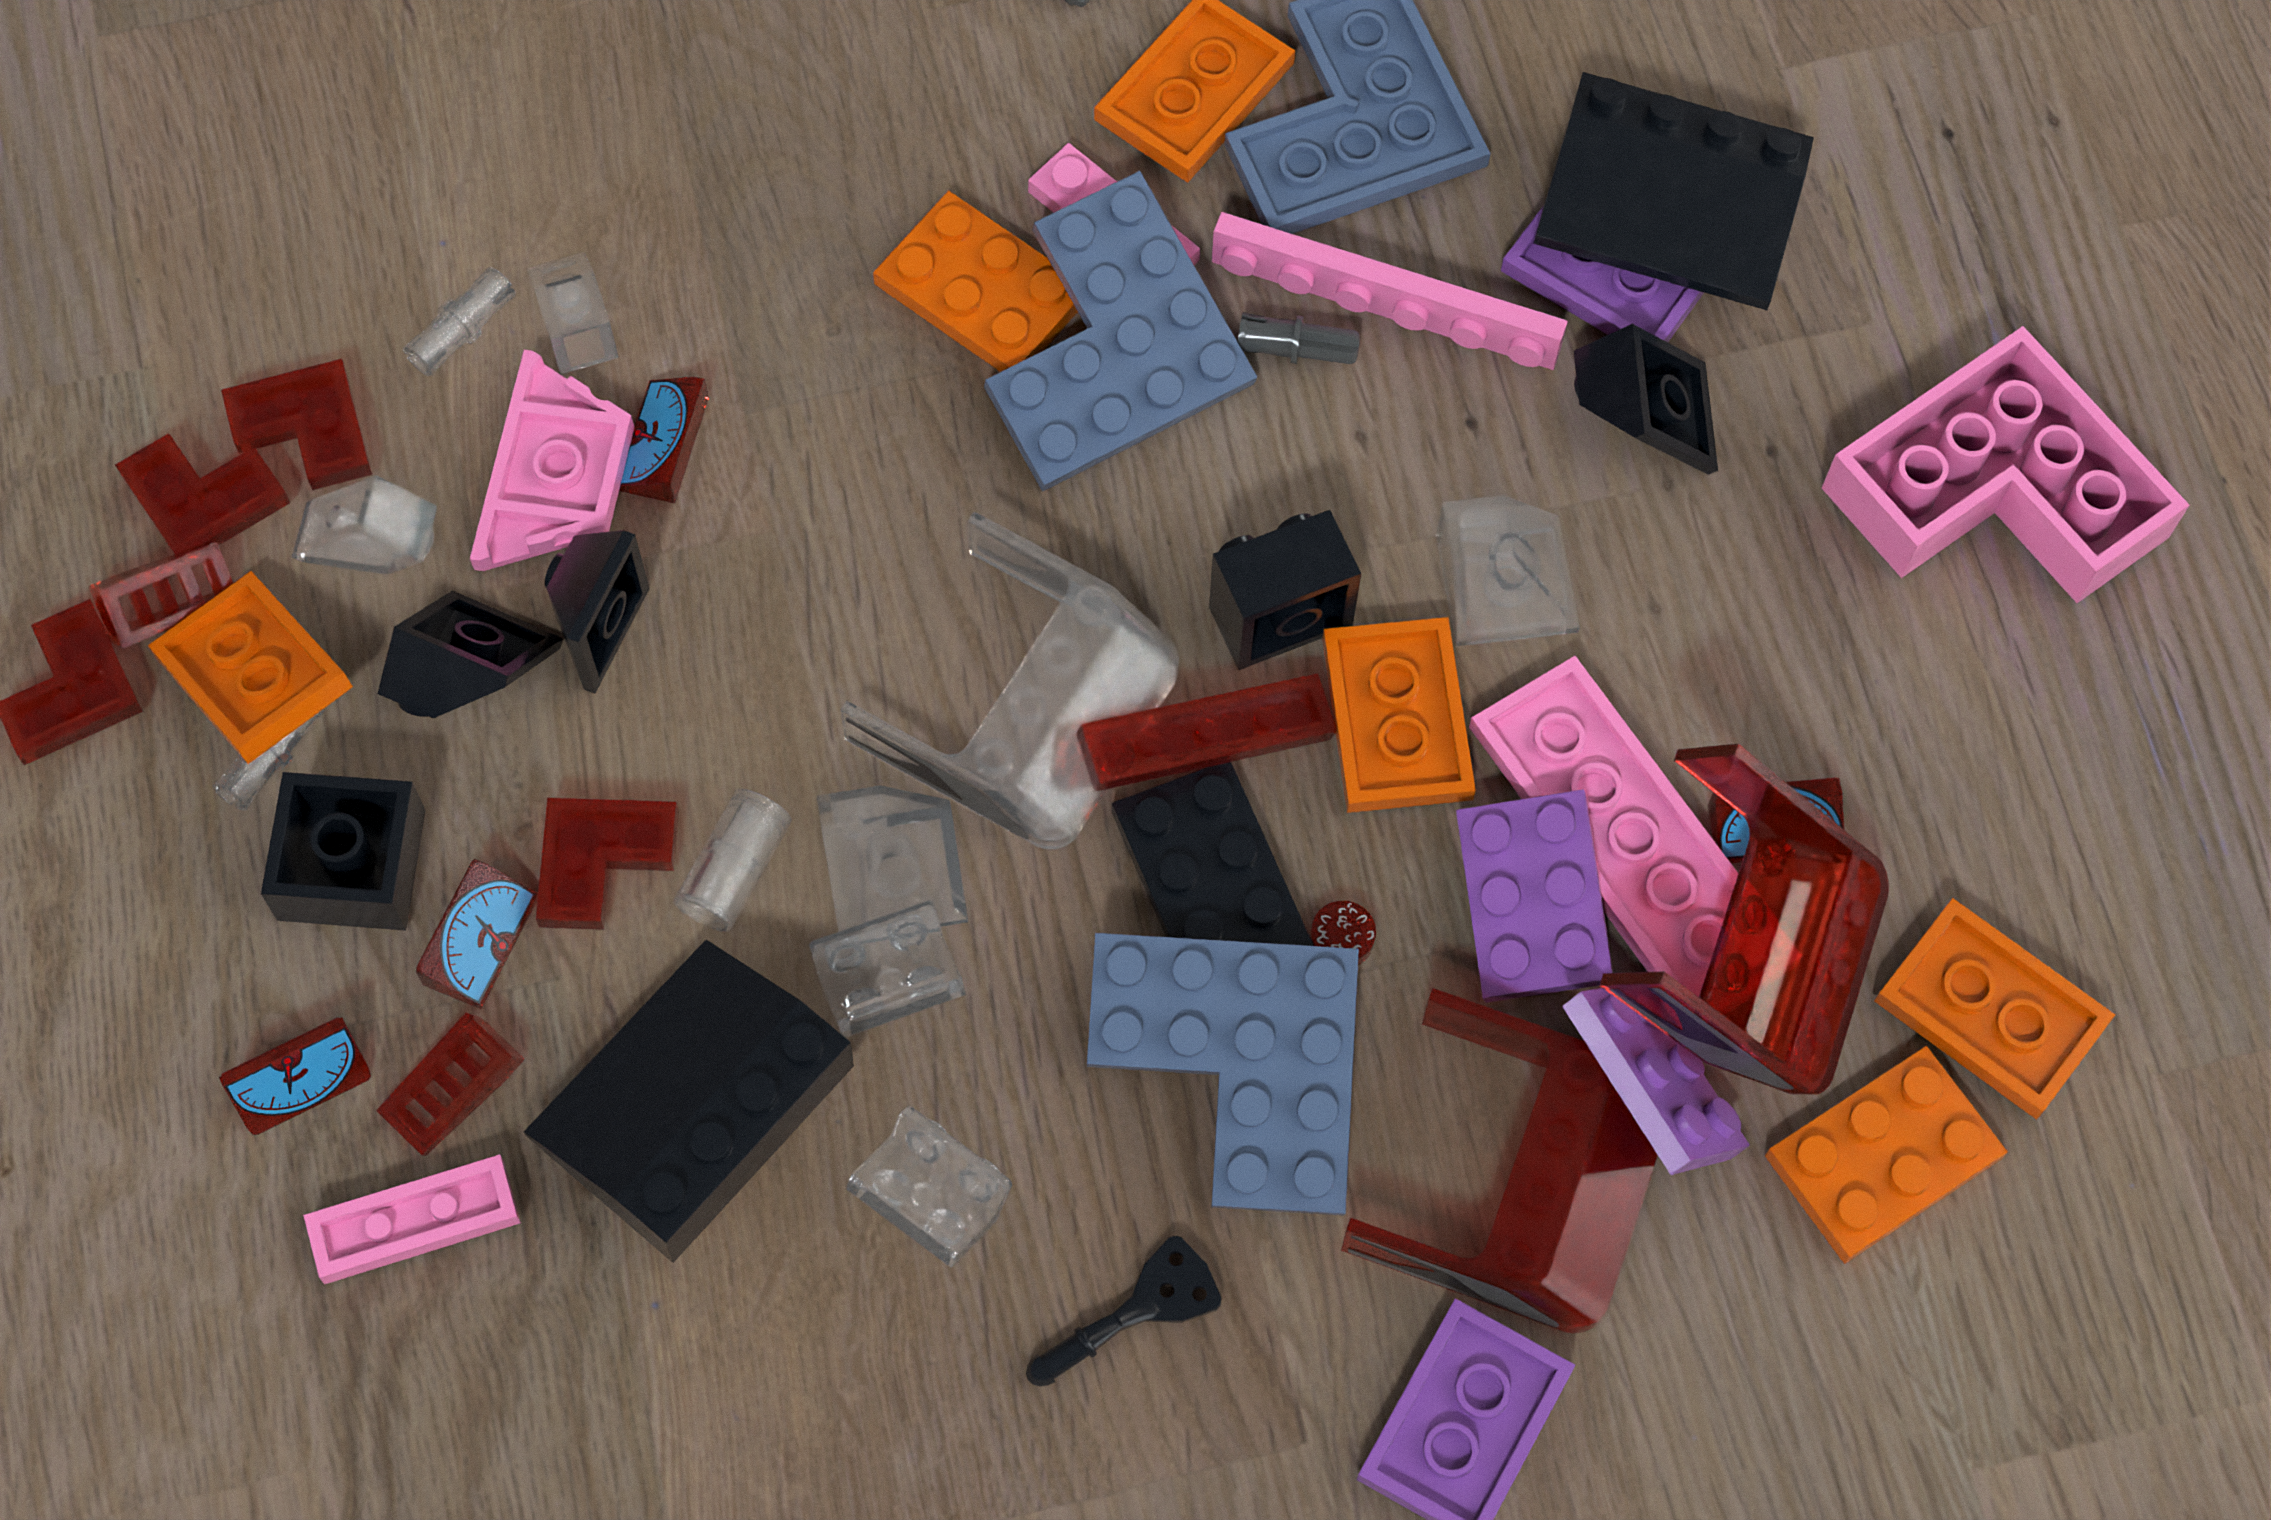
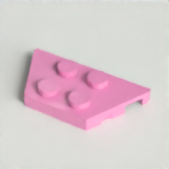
(552, 468)

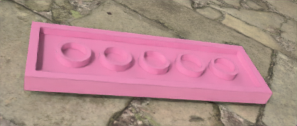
(1655, 861)

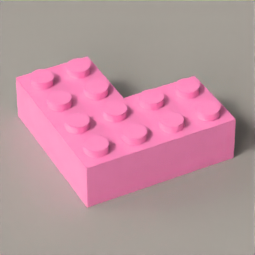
(2014, 443)

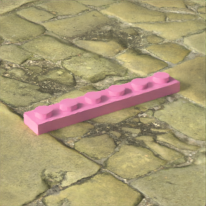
(1388, 291)

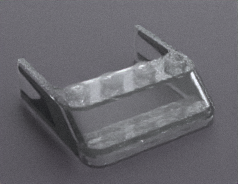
(1084, 667)

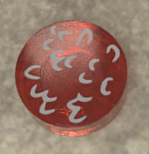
(1344, 926)

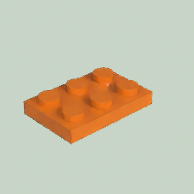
(1194, 86)
(977, 284)
(250, 667)
(1398, 715)
(1994, 1008)
(1885, 1154)

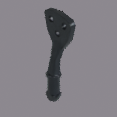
(1143, 1306)

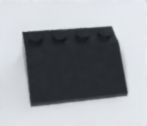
(1674, 190)
(692, 1097)

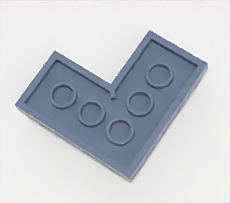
(1379, 135)
(1149, 344)
(1270, 1027)

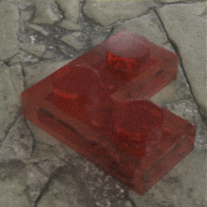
(304, 405)
(201, 509)
(82, 697)
(586, 841)

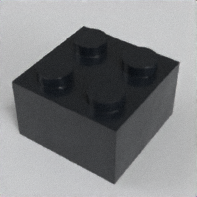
(1283, 587)
(343, 851)

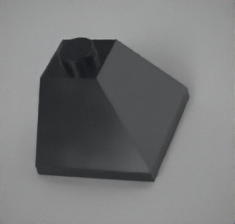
(1649, 393)
(596, 598)
(458, 655)

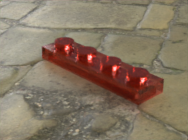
(1205, 732)

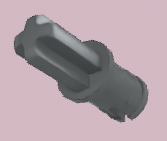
(1297, 339)

